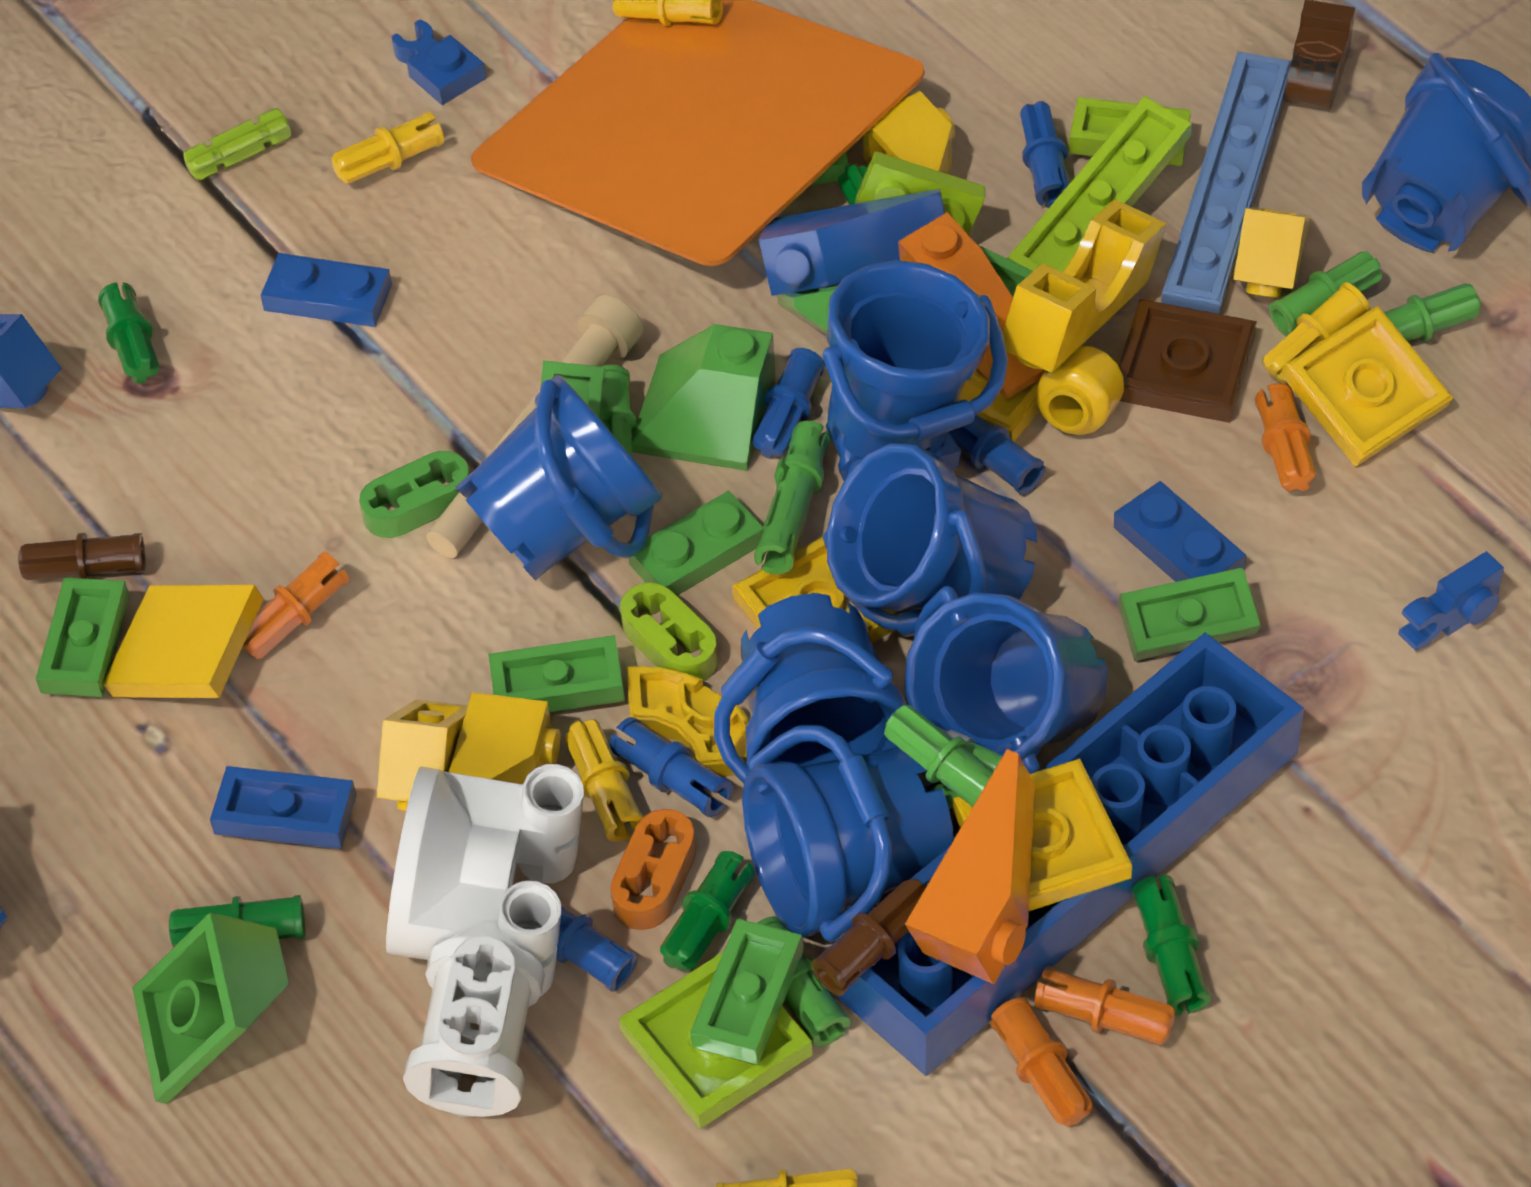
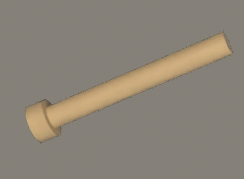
(606, 331)

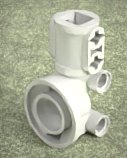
(482, 936)

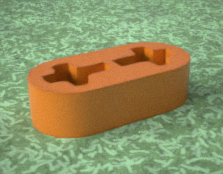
(666, 873)

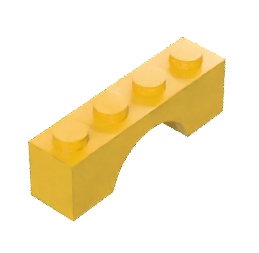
(1062, 310)

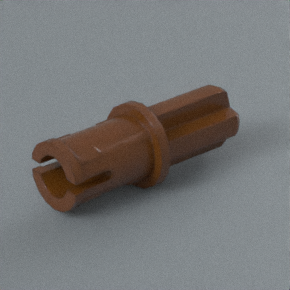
(83, 557)
(868, 939)

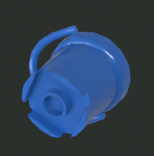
(1452, 153)
(902, 352)
(560, 484)
(917, 526)
(808, 669)
(1003, 672)
(838, 829)

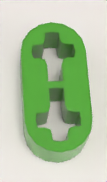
(413, 493)

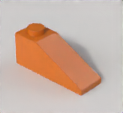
(951, 249)
(981, 890)

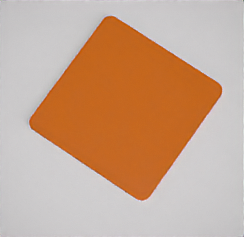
(698, 125)

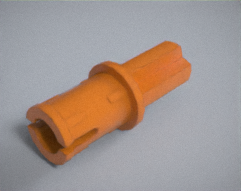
(1286, 437)
(294, 605)
(1104, 1006)
(1041, 1061)

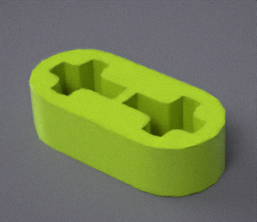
(677, 625)

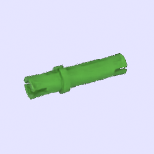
(796, 481)

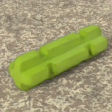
(237, 144)

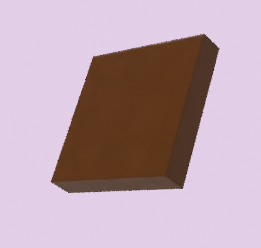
(1185, 360)

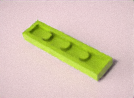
(1117, 171)

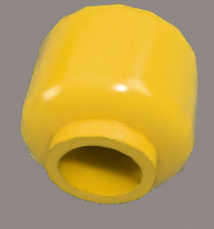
(1081, 391)

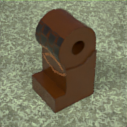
(1319, 53)

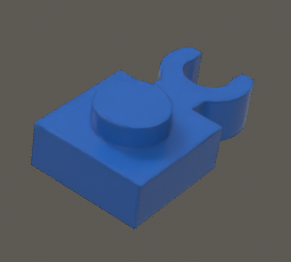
(440, 67)
(1460, 599)

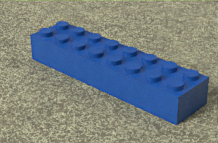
(1166, 774)

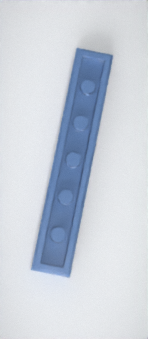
(1227, 183)

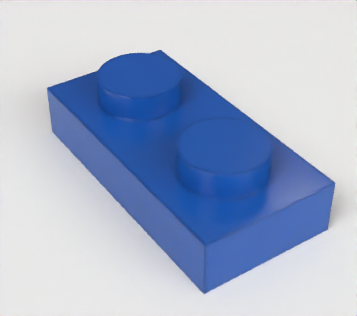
(326, 289)
(1176, 535)
(283, 807)

